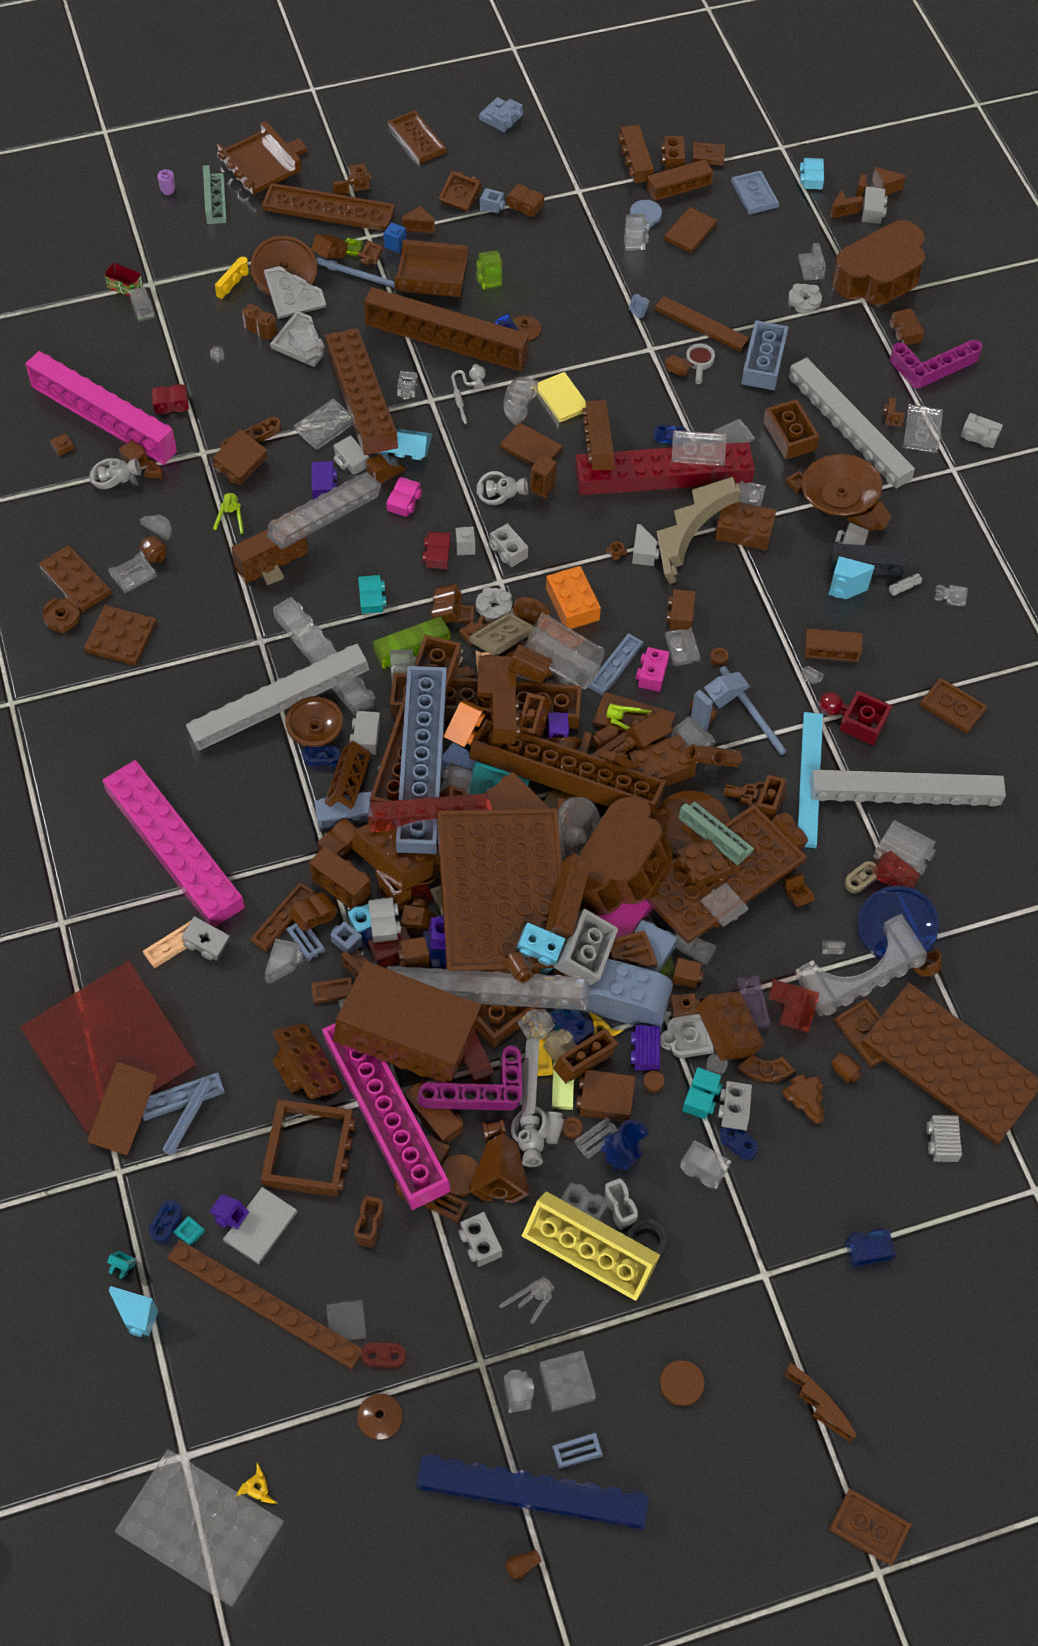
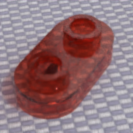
(383, 1352)

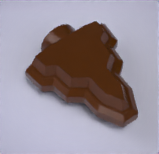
(806, 1096)

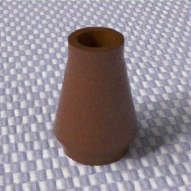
(521, 1564)

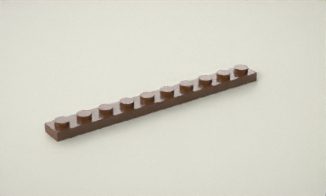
(265, 1304)

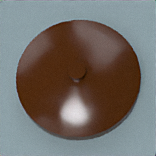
(283, 252)
(676, 831)

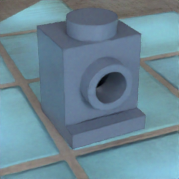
(492, 201)
(343, 932)

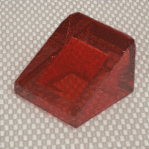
(421, 892)

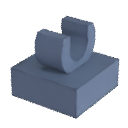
(638, 305)

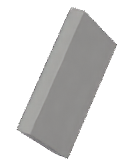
(262, 1226)

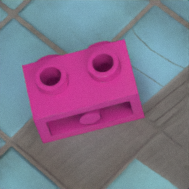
(653, 669)

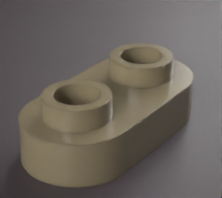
(860, 877)

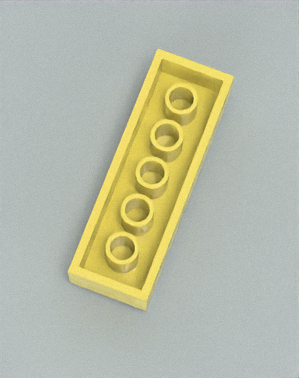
(590, 1245)

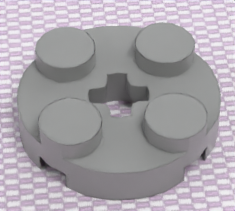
(810, 292)
(493, 595)

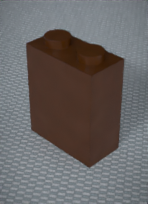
(239, 458)
(606, 1095)

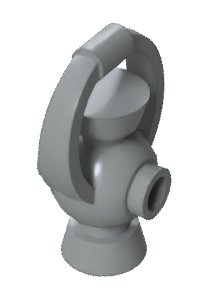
(118, 472)
(505, 487)
(530, 1139)

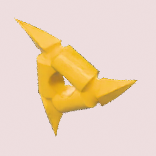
(598, 1022)
(248, 1487)

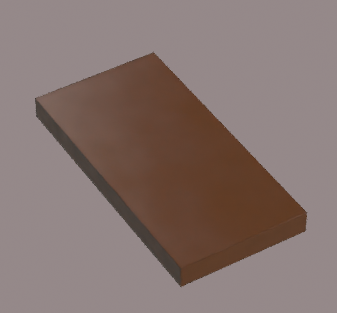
(417, 136)
(601, 715)
(122, 1108)

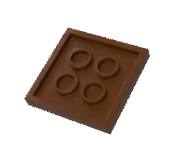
(120, 635)

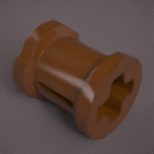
(493, 1129)

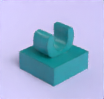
(121, 1261)

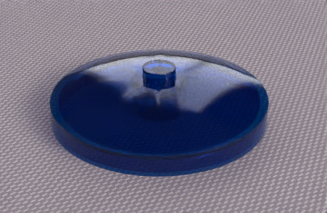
(889, 903)

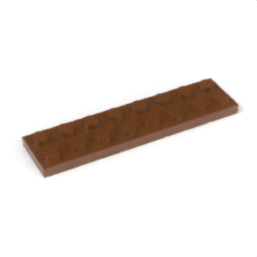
(328, 207)

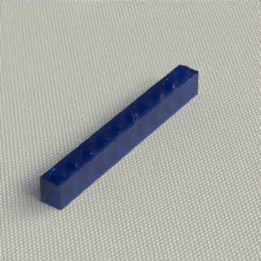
(533, 1492)

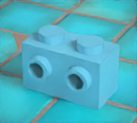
(540, 944)

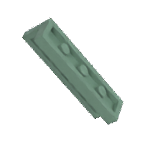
(209, 188)
(719, 838)

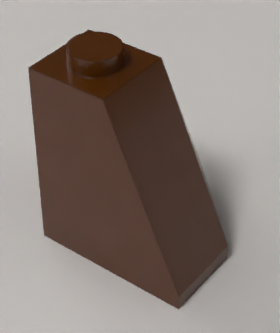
(500, 1172)

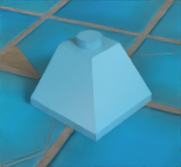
(136, 1311)

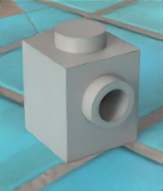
(465, 541)

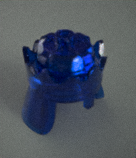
(623, 1146)

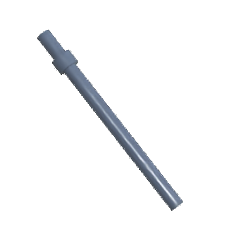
(333, 265)
(758, 718)

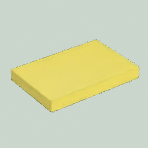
(561, 397)

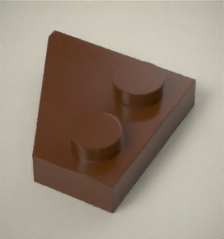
(634, 950)

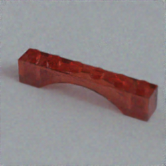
(392, 814)

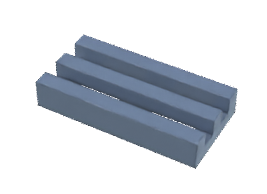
(314, 952)
(581, 1459)

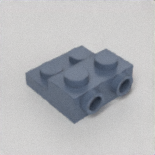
(502, 113)

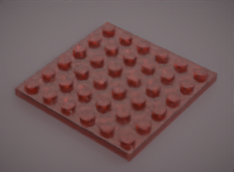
(96, 1029)

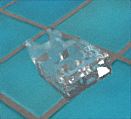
(955, 594)

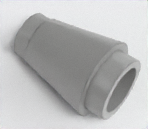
(556, 1123)

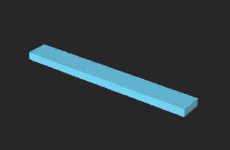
(810, 761)

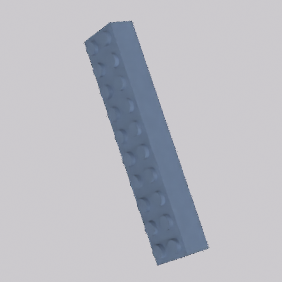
(422, 753)

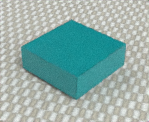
(189, 1231)

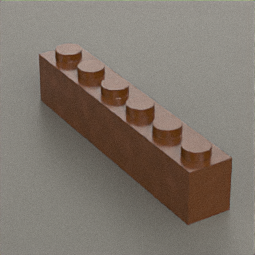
(598, 435)

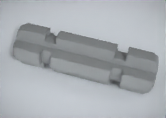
(905, 584)

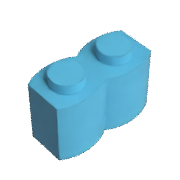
(812, 173)

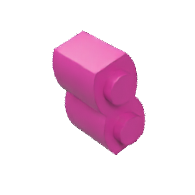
(404, 496)

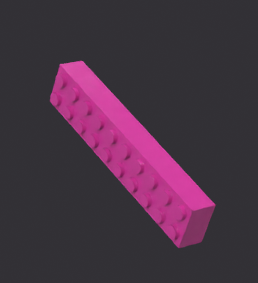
(101, 407)
(173, 844)
(391, 1123)

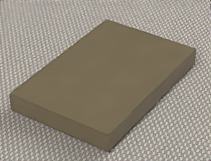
(501, 634)

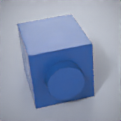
(394, 237)

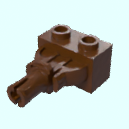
(766, 795)

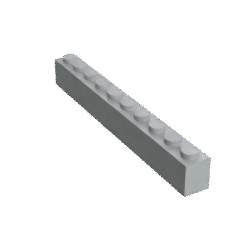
(851, 423)
(277, 696)
(907, 787)

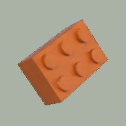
(573, 597)
(464, 722)

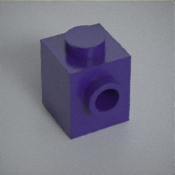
(229, 1212)

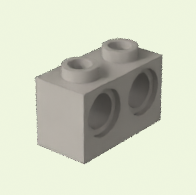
(508, 545)
(735, 1106)
(484, 1238)

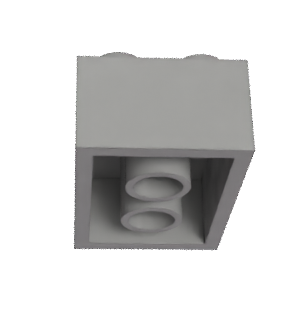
(588, 947)

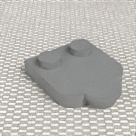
(686, 1037)

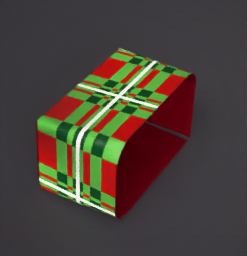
(125, 275)

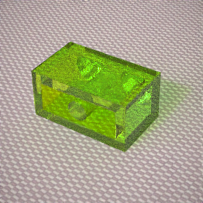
(489, 270)

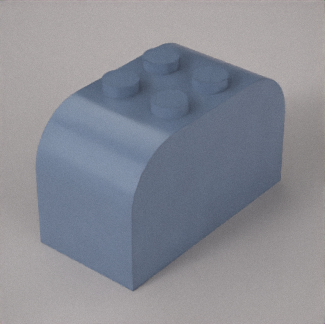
(630, 995)

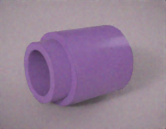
(166, 181)

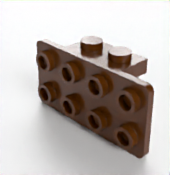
(304, 1063)

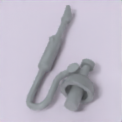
(477, 374)

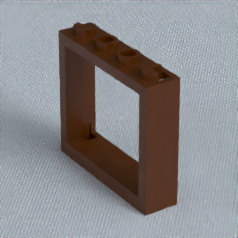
(303, 1185)

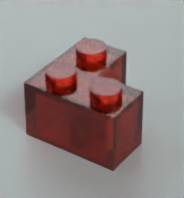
(798, 1002)

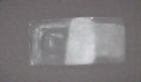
(697, 949)

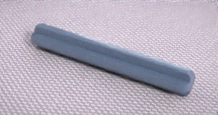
(187, 1116)

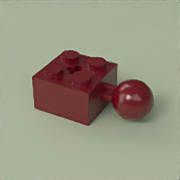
(861, 719)

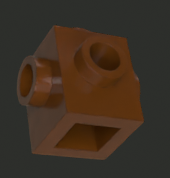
(359, 177)

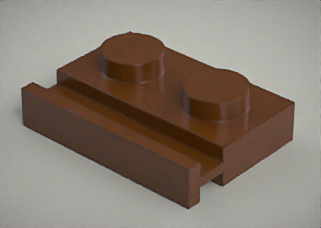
(712, 153)

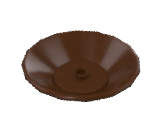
(842, 484)

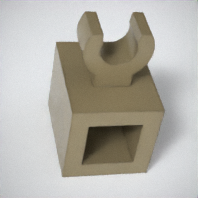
(558, 1043)

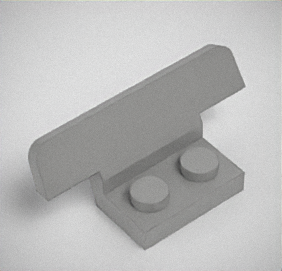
(529, 1078)

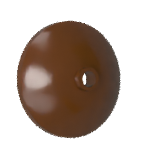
(313, 713)

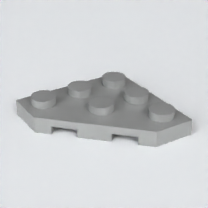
(292, 293)
(281, 341)

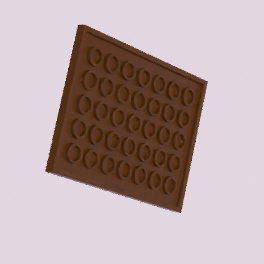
(494, 880)

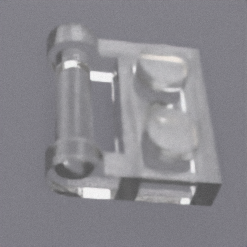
(134, 576)

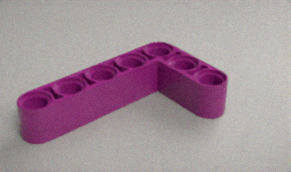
(922, 374)
(479, 1091)

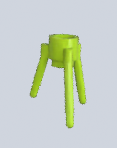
(230, 504)
(617, 712)

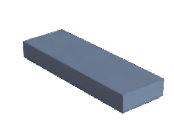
(701, 709)

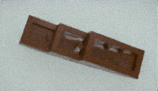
(826, 1410)

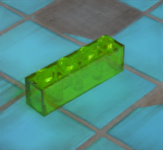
(409, 639)

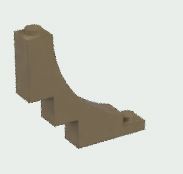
(708, 501)

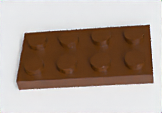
(75, 578)

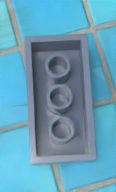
(764, 355)

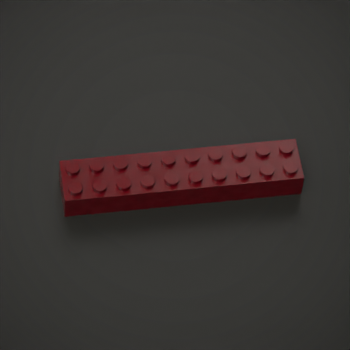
(654, 471)

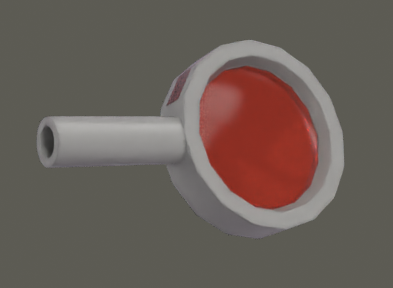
(700, 357)

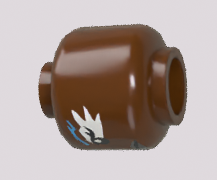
(153, 549)

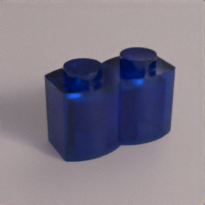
(870, 1248)

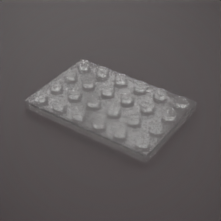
(199, 1527)

